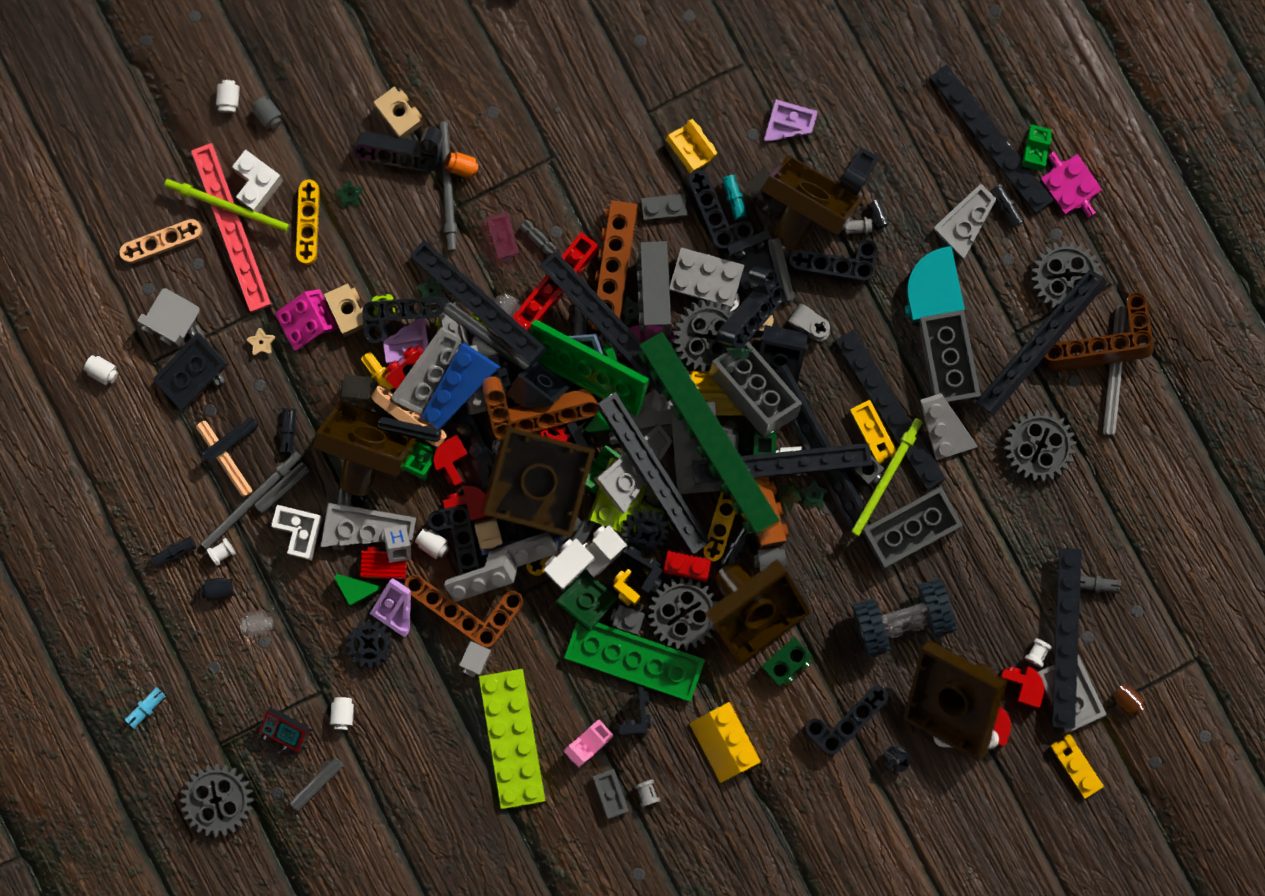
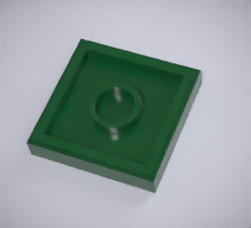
(587, 601)

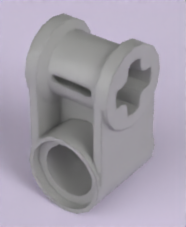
(807, 320)

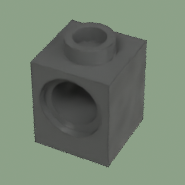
(867, 479)

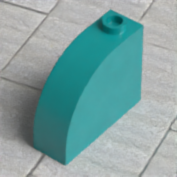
(933, 286)

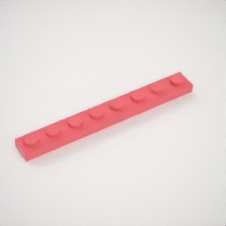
(232, 229)

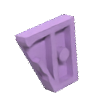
(789, 121)
(406, 337)
(394, 607)

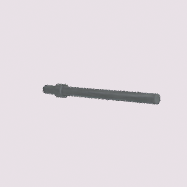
(450, 227)
(282, 470)

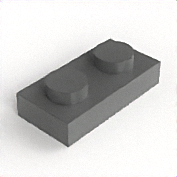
(664, 207)
(610, 793)

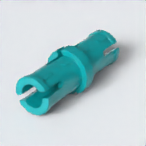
(734, 197)

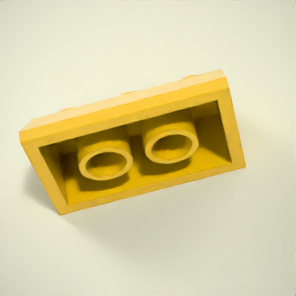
(724, 742)

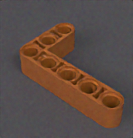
(567, 409)
(462, 614)

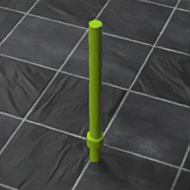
(188, 191)
(907, 440)

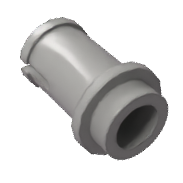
(859, 226)

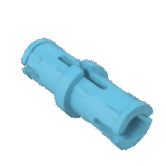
(145, 707)

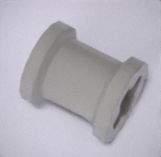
(647, 793)

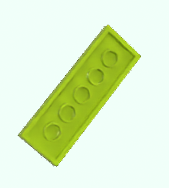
(512, 738)

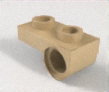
(488, 533)

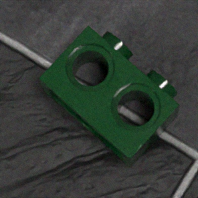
(783, 658)

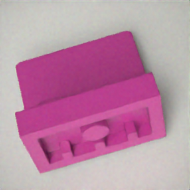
(306, 318)

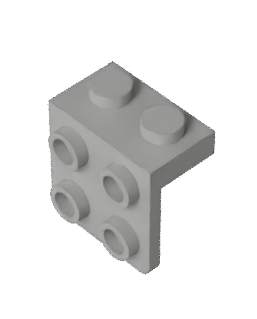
(169, 317)

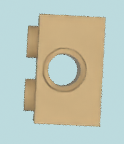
(403, 125)
(337, 300)

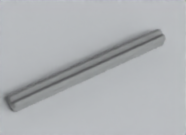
(1114, 378)

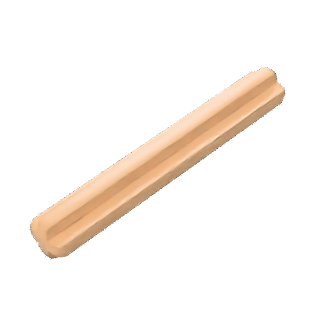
(225, 460)

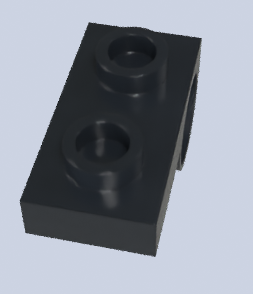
(859, 170)
(578, 434)

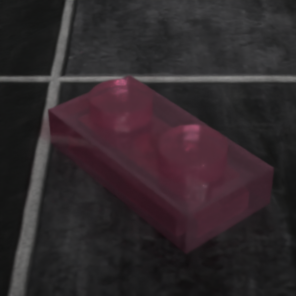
(503, 235)

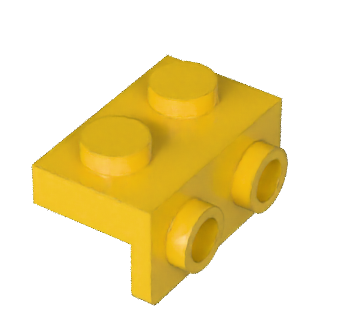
(692, 146)
(626, 594)

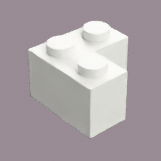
(261, 181)
(304, 530)
(605, 548)
(568, 564)

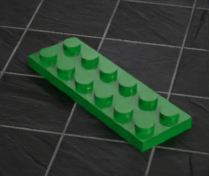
(589, 368)
(635, 660)

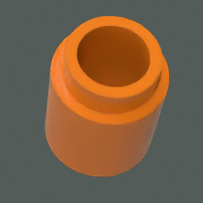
(461, 164)

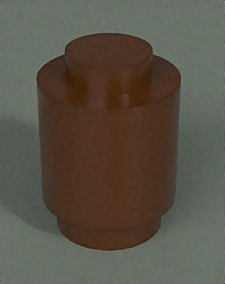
(1129, 700)

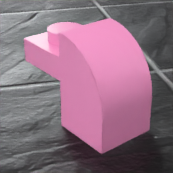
(588, 743)

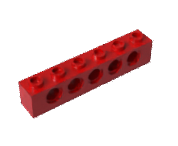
(547, 292)

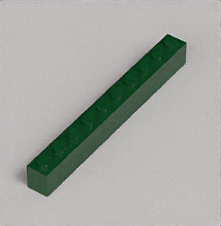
(708, 434)

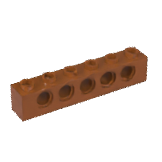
(615, 212)

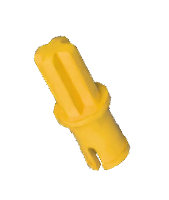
(376, 370)

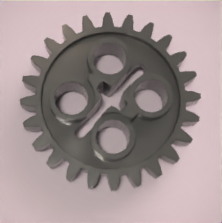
(1063, 257)
(708, 314)
(1057, 454)
(672, 597)
(236, 794)

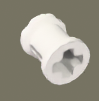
(221, 551)
(1038, 652)

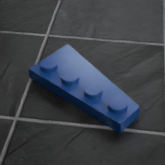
(458, 385)

